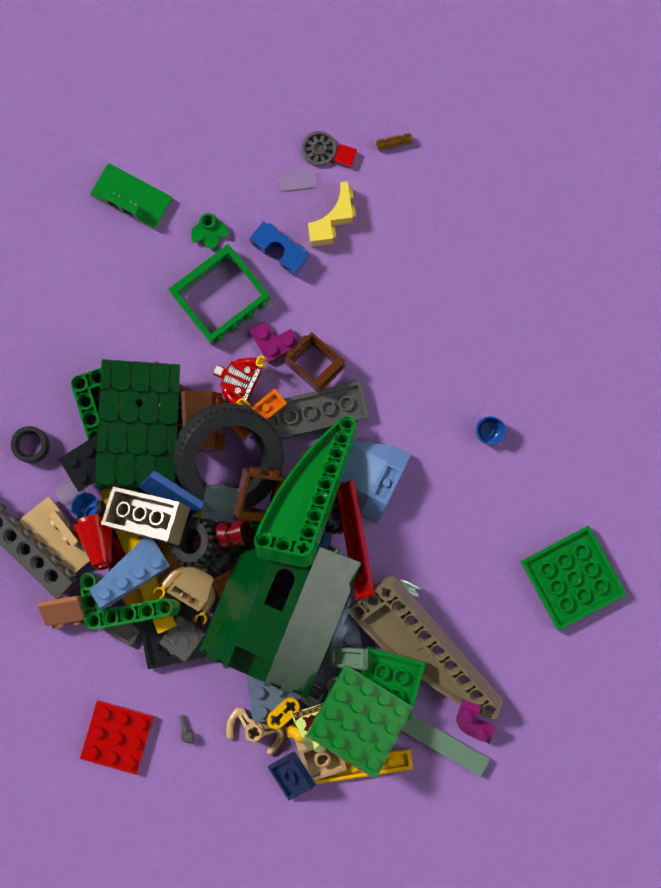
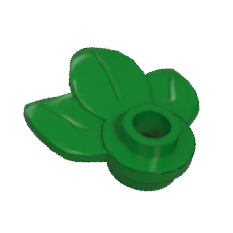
(209, 234)

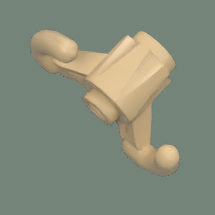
(254, 730)

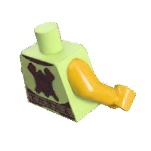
(302, 723)

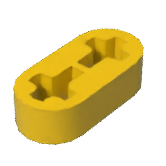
(280, 709)

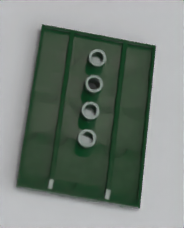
(136, 422)

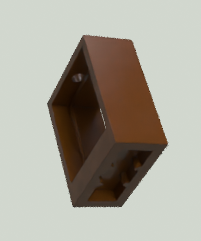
(328, 374)
(252, 513)

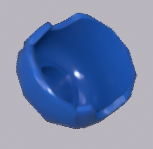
(490, 430)
(85, 505)

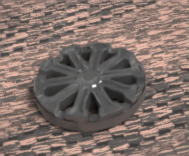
(319, 148)

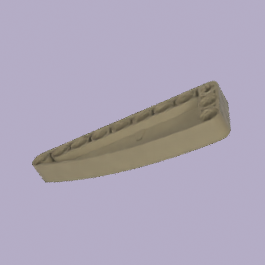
(398, 632)

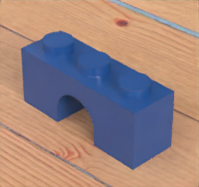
(267, 237)

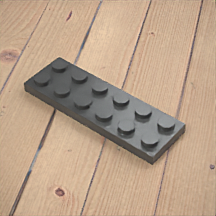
(319, 411)

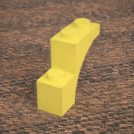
(323, 230)

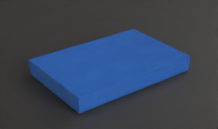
(162, 487)

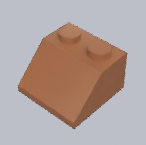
(62, 611)

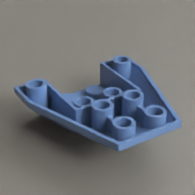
(375, 473)

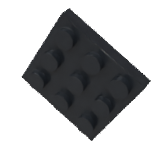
(155, 653)

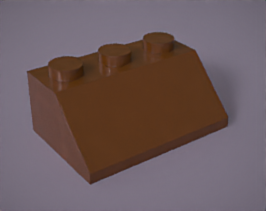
(196, 401)

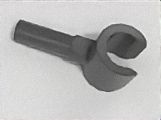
(186, 737)

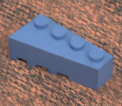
(132, 572)

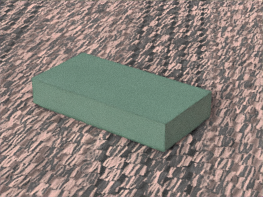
(353, 657)

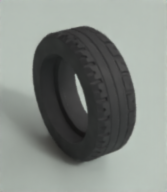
(214, 418)

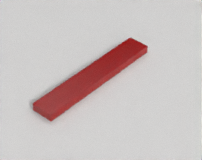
(355, 538)

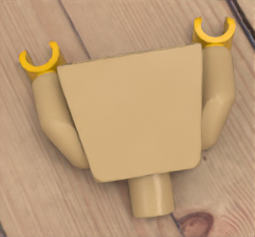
(192, 587)

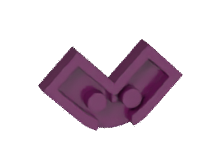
(470, 725)

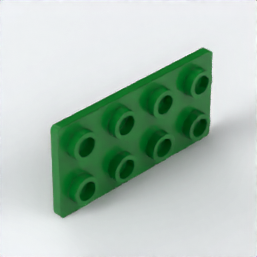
(131, 196)

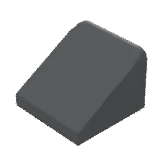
(315, 696)

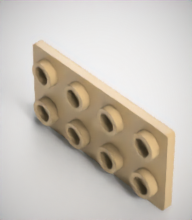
(57, 533)

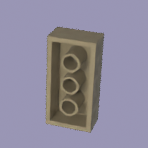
(145, 515)

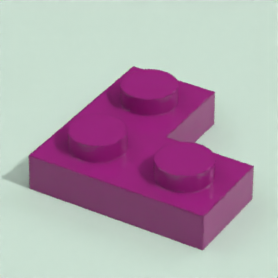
(272, 346)

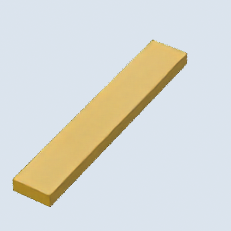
(396, 761)

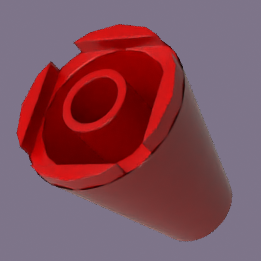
(95, 540)

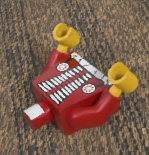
(240, 378)

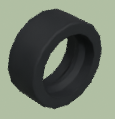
(45, 444)

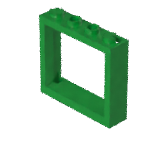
(202, 271)

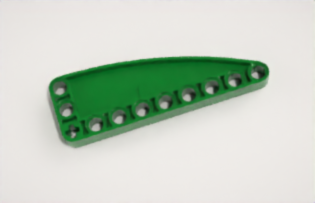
(306, 499)

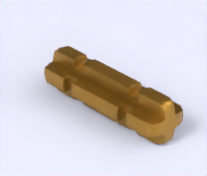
(394, 141)

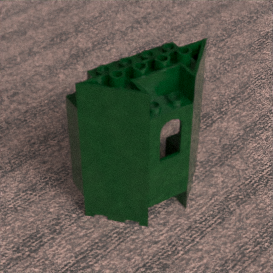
(274, 644)

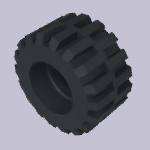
(208, 549)

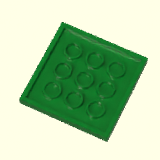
(573, 578)
(359, 721)

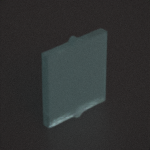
(219, 503)

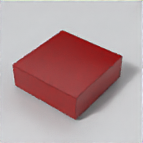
(345, 155)

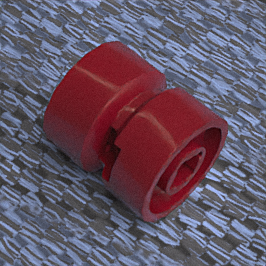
(236, 533)

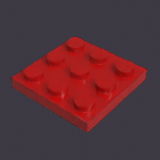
(117, 737)

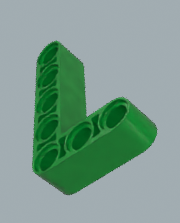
(87, 393)
(123, 613)

